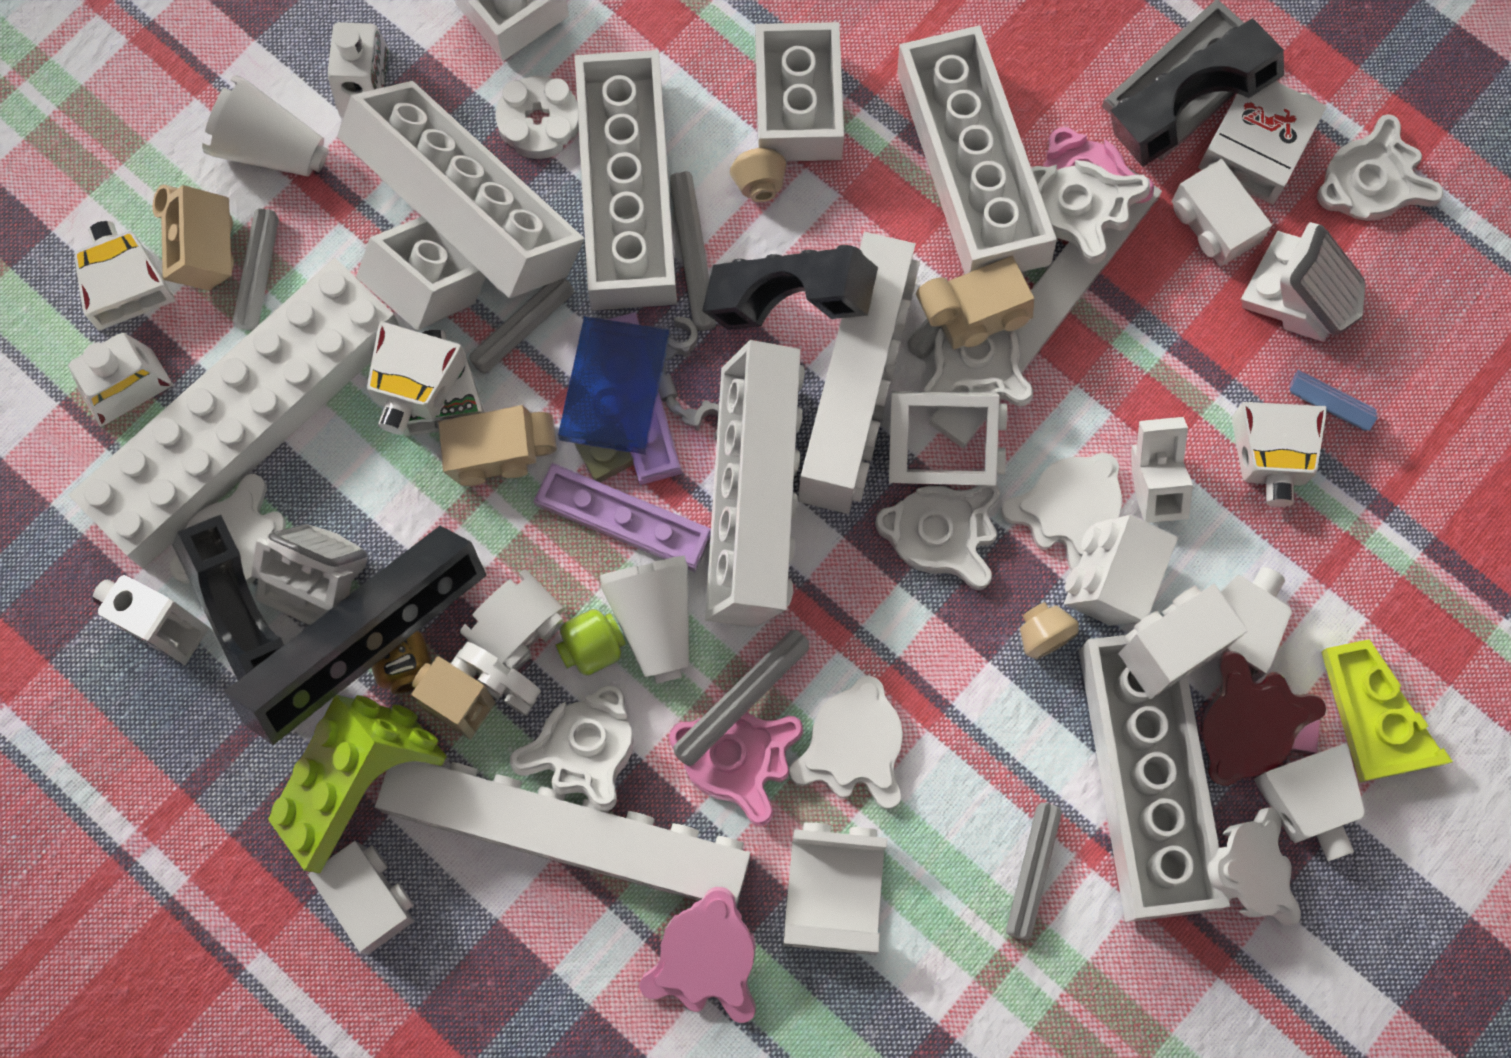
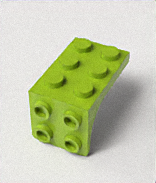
(342, 759)

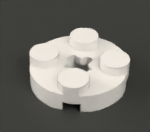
(534, 94)
(497, 678)

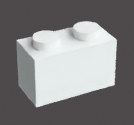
(1220, 213)
(363, 897)

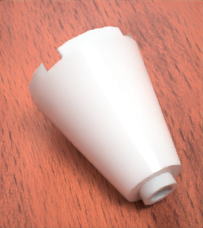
(261, 132)
(653, 614)

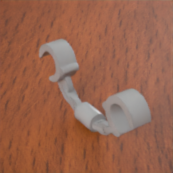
(667, 389)

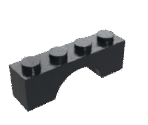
(1237, 63)
(747, 290)
(220, 584)

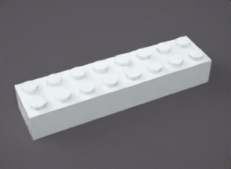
(235, 414)

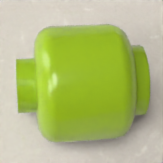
(590, 642)

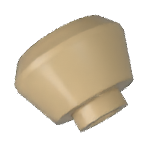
(759, 173)
(1046, 630)

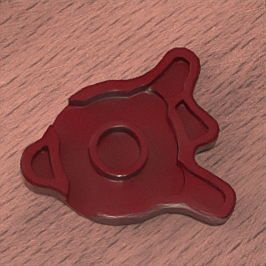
(1252, 724)

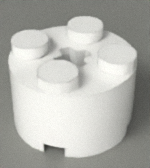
(515, 620)

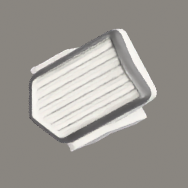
(1307, 284)
(305, 570)

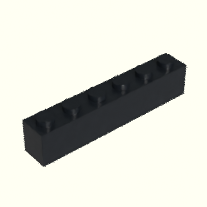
(355, 634)

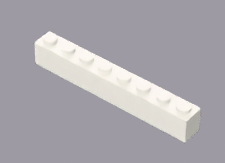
(562, 830)

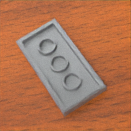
(1197, 35)

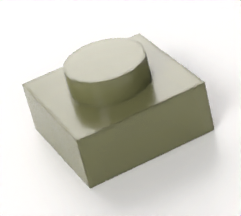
(604, 462)

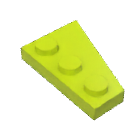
(1376, 717)

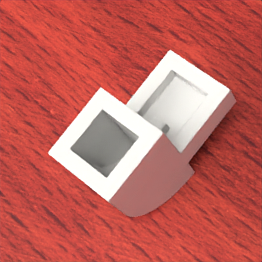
(1160, 472)

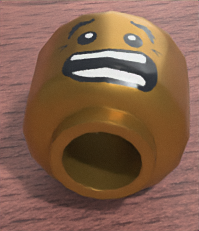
(402, 664)

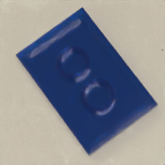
(614, 385)

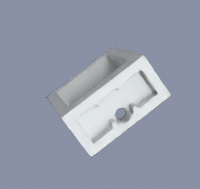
(994, 457)

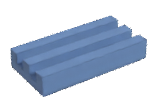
(1336, 401)

